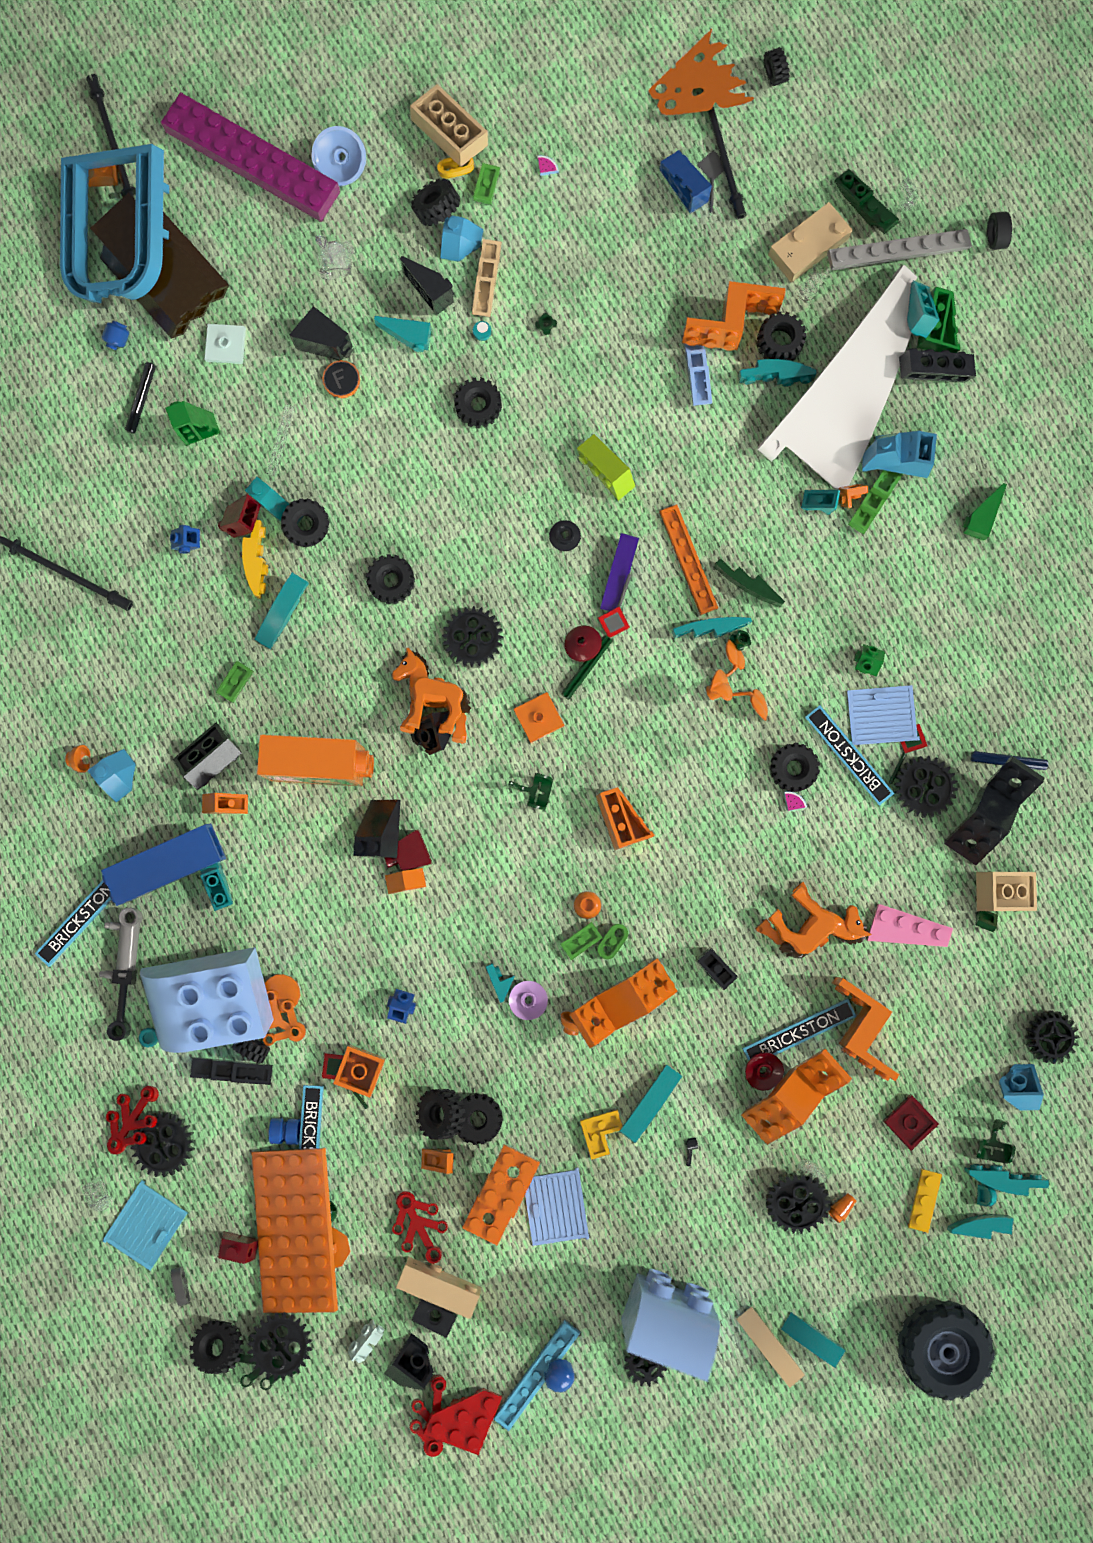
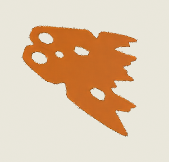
(704, 74)

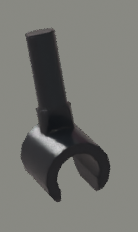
(692, 1144)

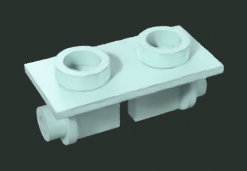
(359, 1348)

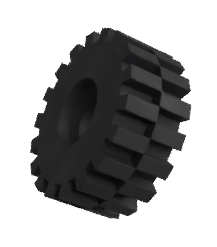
(435, 202)
(478, 389)
(315, 512)
(388, 565)
(808, 762)
(430, 1114)
(492, 1114)
(204, 1342)

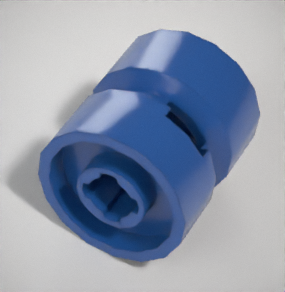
(284, 1131)

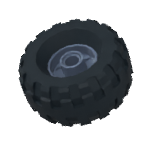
(946, 1350)

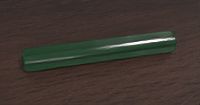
(585, 669)

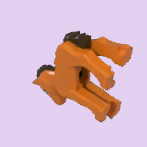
(434, 694)
(815, 929)

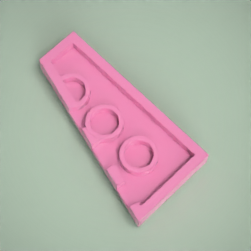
(900, 927)

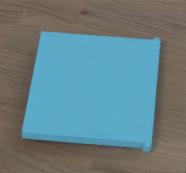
(145, 1226)

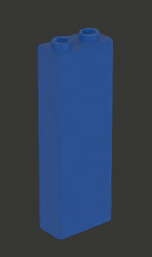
(163, 864)

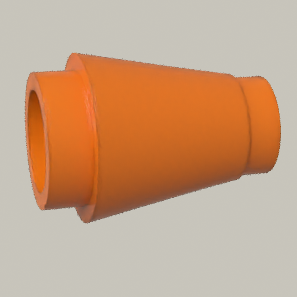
(842, 1208)

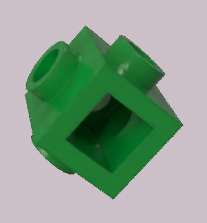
(869, 660)

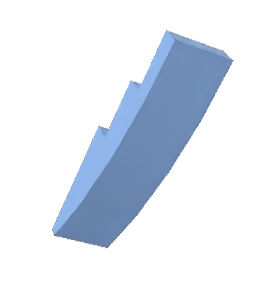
(698, 375)

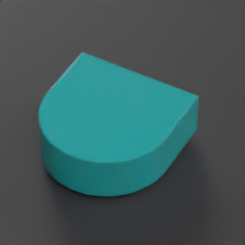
(986, 1195)

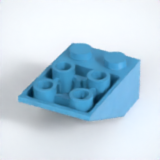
(916, 454)

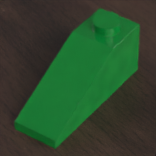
(982, 519)

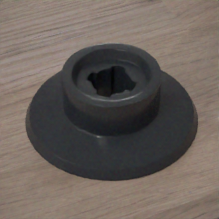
(569, 542)

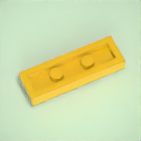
(924, 1200)

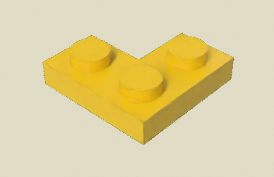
(595, 1130)

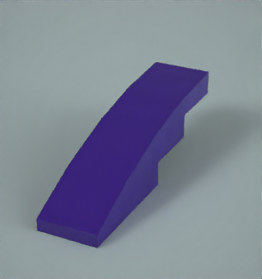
(619, 571)

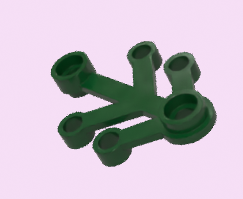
(255, 1373)

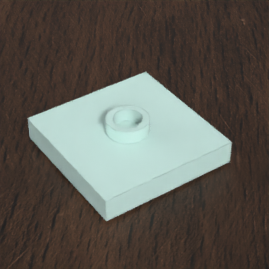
(225, 343)

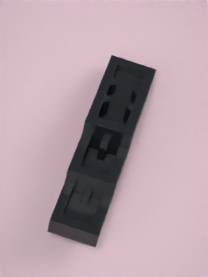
(231, 1071)

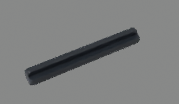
(140, 398)

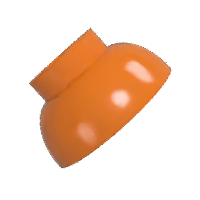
(74, 758)
(587, 905)
(569, 1025)

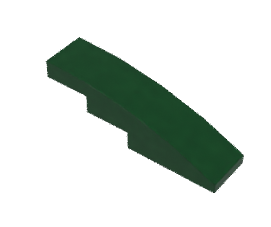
(756, 587)

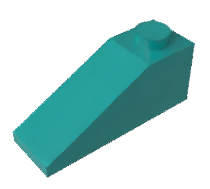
(921, 311)
(409, 332)
(268, 498)

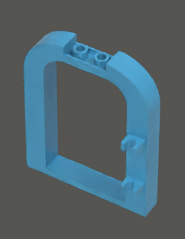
(148, 222)

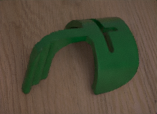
(546, 785)
(1005, 1156)

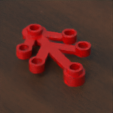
(129, 1121)
(417, 1223)
(437, 1396)

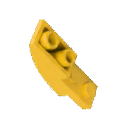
(255, 567)

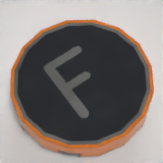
(341, 379)

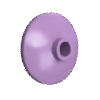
(520, 1007)

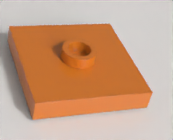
(538, 717)

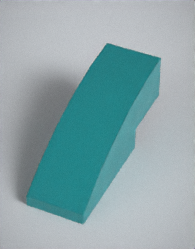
(982, 1225)
(813, 1339)

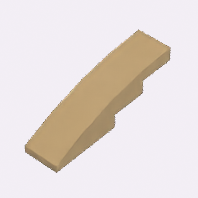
(486, 278)
(770, 1347)

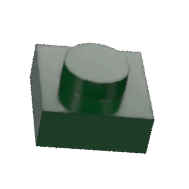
(986, 920)

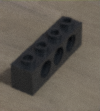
(937, 365)

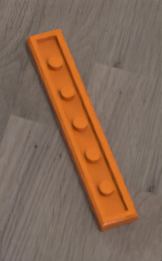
(688, 559)

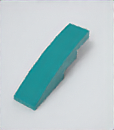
(281, 610)
(718, 626)
(650, 1103)

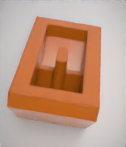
(405, 880)

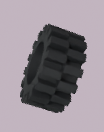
(776, 66)
(252, 1049)

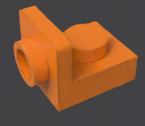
(851, 492)

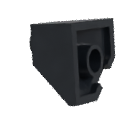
(428, 734)
(411, 1365)

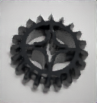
(1053, 1045)

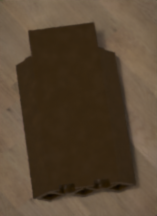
(186, 277)

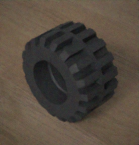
(784, 323)

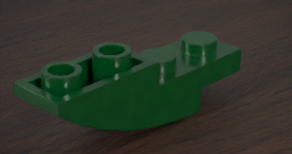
(864, 202)

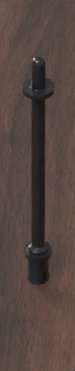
(97, 94)
(736, 199)
(113, 597)

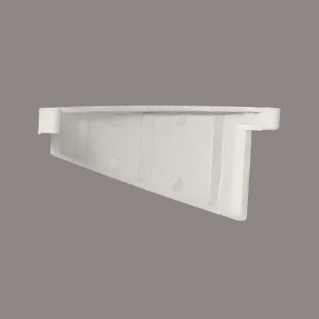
(843, 404)

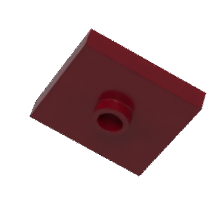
(910, 1122)

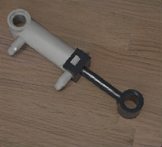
(125, 966)

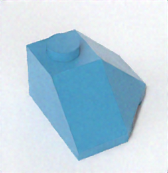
(459, 238)
(883, 453)
(115, 774)
(1022, 1087)

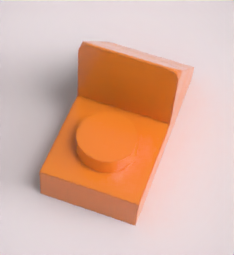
(437, 1160)

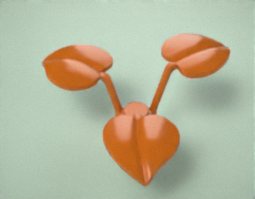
(721, 688)

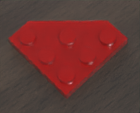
(464, 1421)

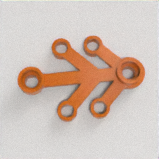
(279, 1022)

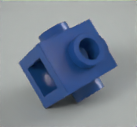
(185, 539)
(401, 1006)

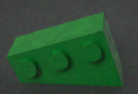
(945, 332)
(191, 422)

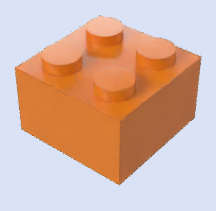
(359, 1071)

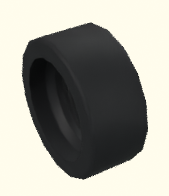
(999, 230)

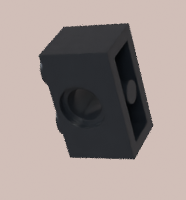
(716, 968)
(438, 1325)

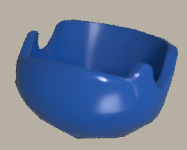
(559, 1375)

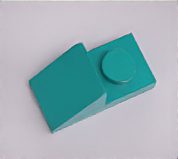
(820, 500)
(501, 987)

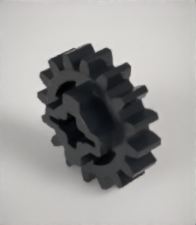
(637, 1365)

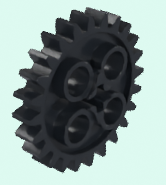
(460, 625)
(941, 793)
(180, 1138)
(798, 1202)
(264, 1358)

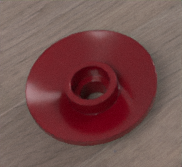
(583, 651)
(764, 1080)

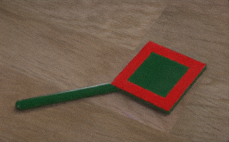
(909, 746)
(330, 1069)

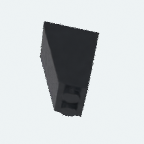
(321, 336)

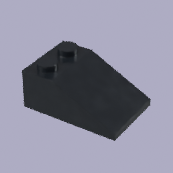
(429, 284)
(379, 830)

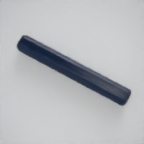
(1000, 759)

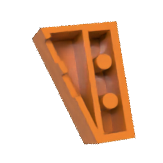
(621, 819)

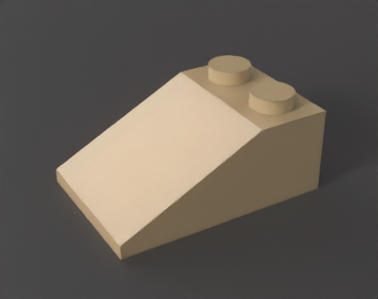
(1006, 891)

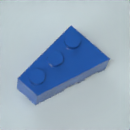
(686, 181)

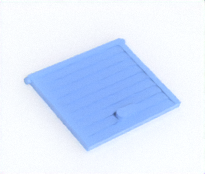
(882, 715)
(556, 1208)

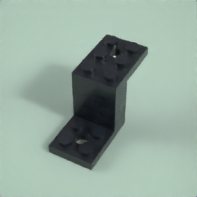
(994, 810)

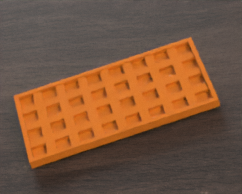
(294, 1231)

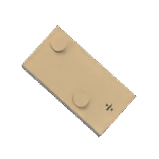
(449, 125)
(810, 242)
(439, 1287)

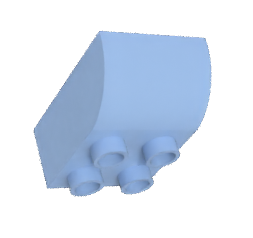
(208, 1001)
(671, 1324)

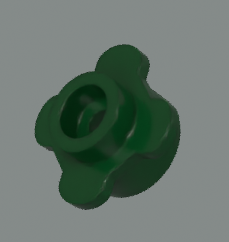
(546, 318)
(741, 635)

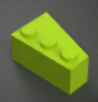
(606, 466)

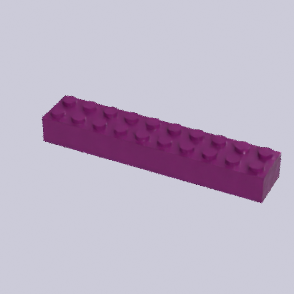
(250, 157)

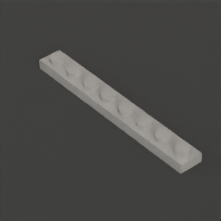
(899, 249)

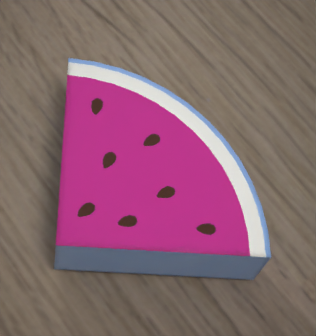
(547, 165)
(794, 801)

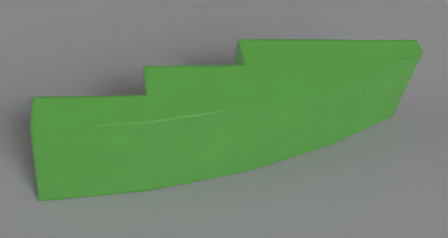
(874, 500)

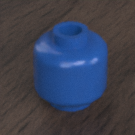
(115, 335)

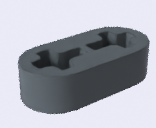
(180, 1286)

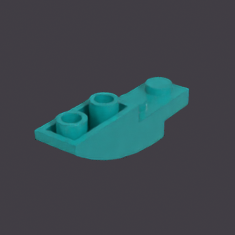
(784, 371)
(216, 886)
(999, 1179)

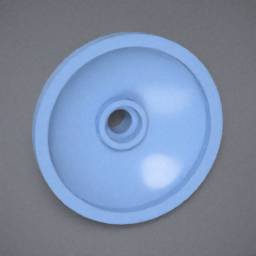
(327, 152)

